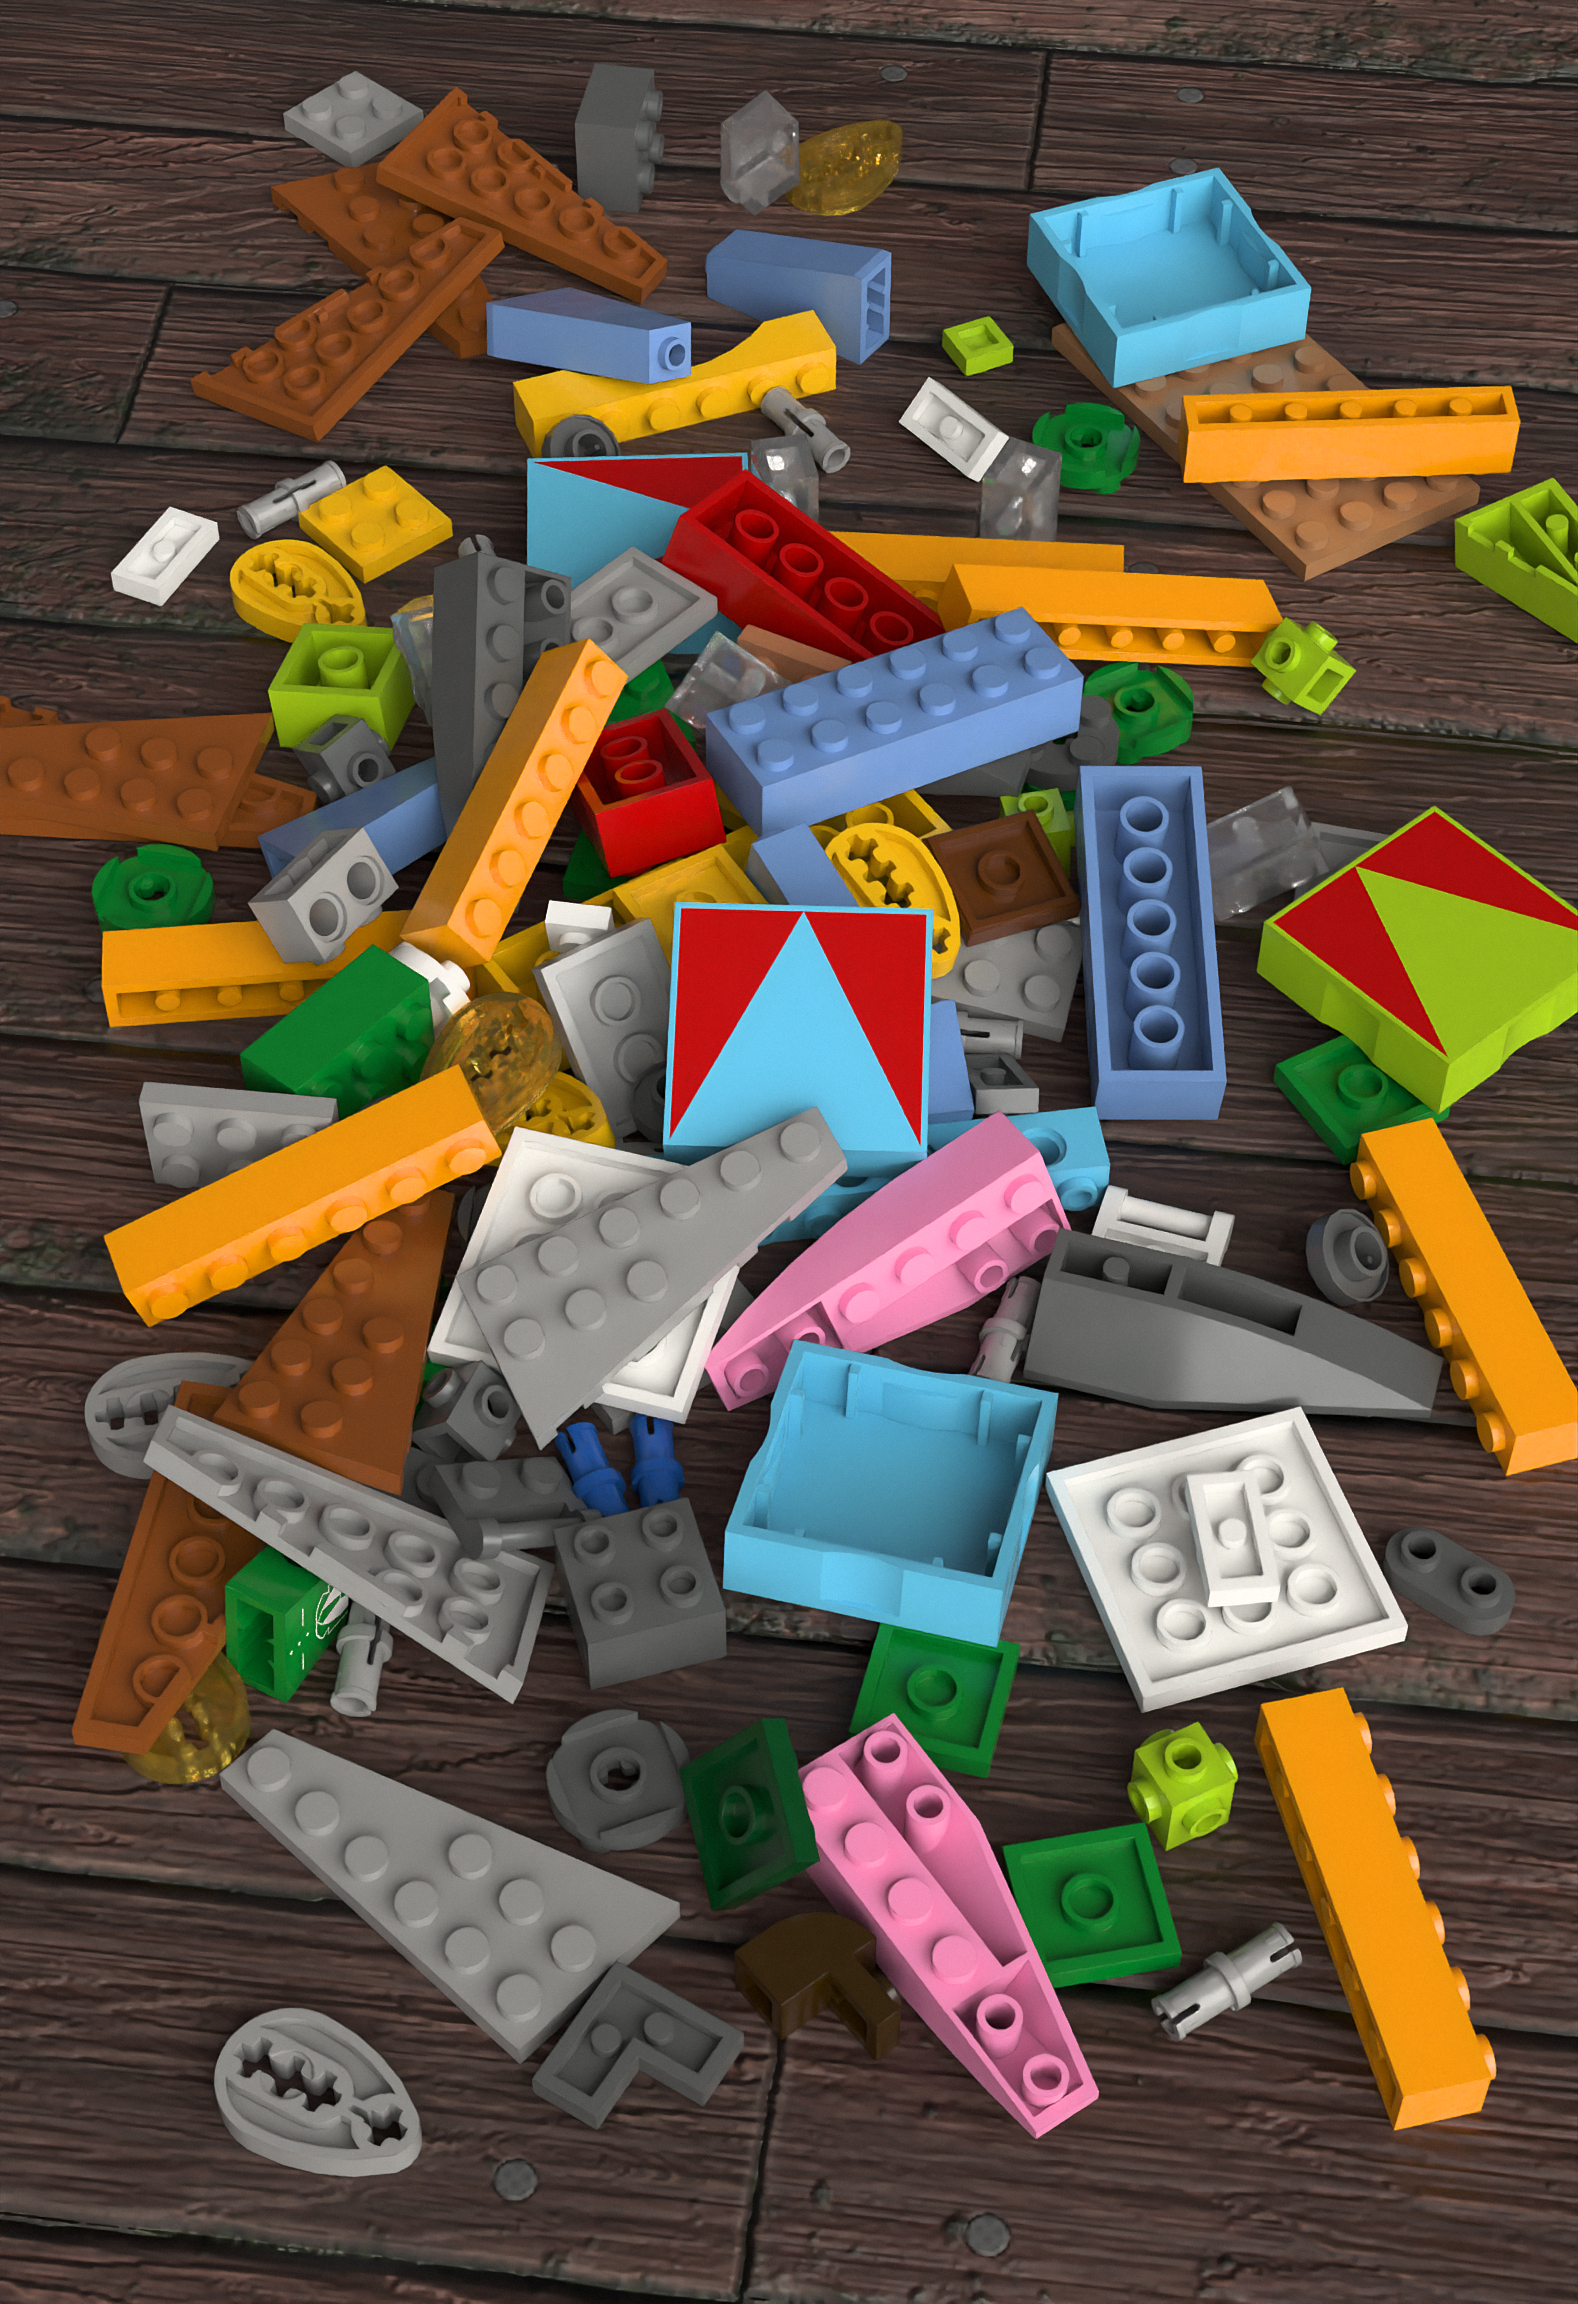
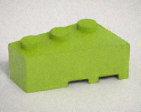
(1526, 552)

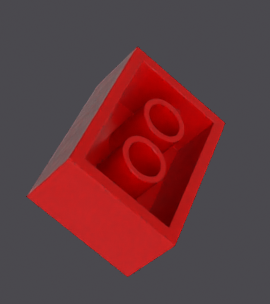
(646, 796)

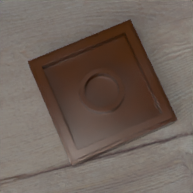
(1004, 877)

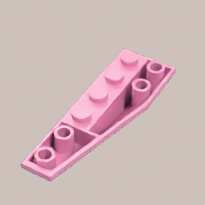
(901, 1258)
(947, 1931)

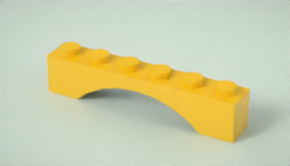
(781, 352)

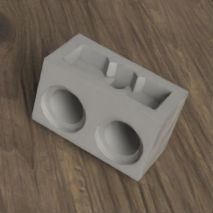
(324, 896)

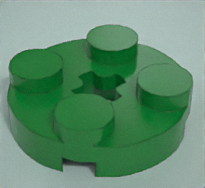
(1112, 452)
(1162, 695)
(158, 867)

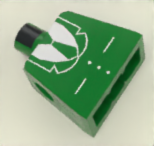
(279, 1622)

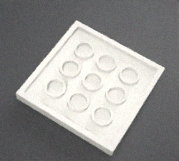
(542, 1187)
(1144, 1574)

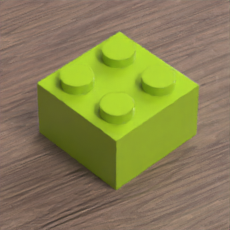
(341, 673)

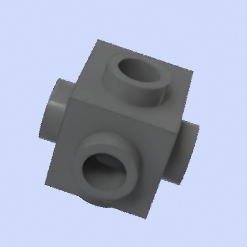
(344, 758)
(466, 1415)

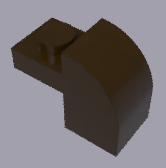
(819, 1964)

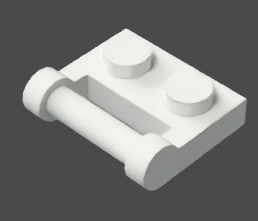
(1120, 1207)

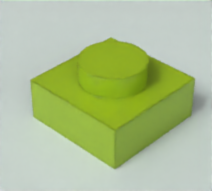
(977, 346)

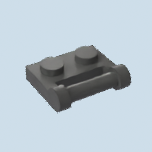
(507, 1503)

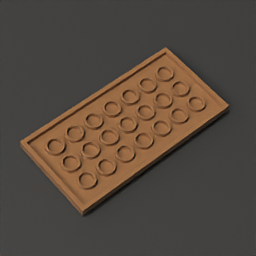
(1300, 520)

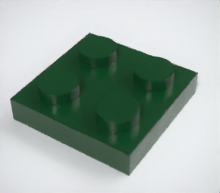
(749, 1814)

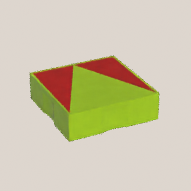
(1429, 957)

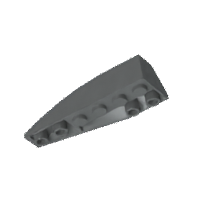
(485, 642)
(1212, 1339)

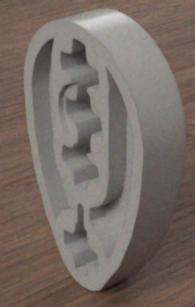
(146, 1386)
(327, 2055)

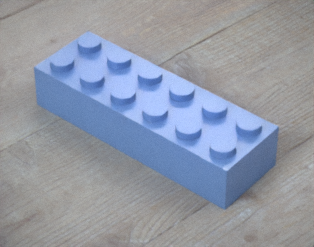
(893, 722)
(1148, 944)

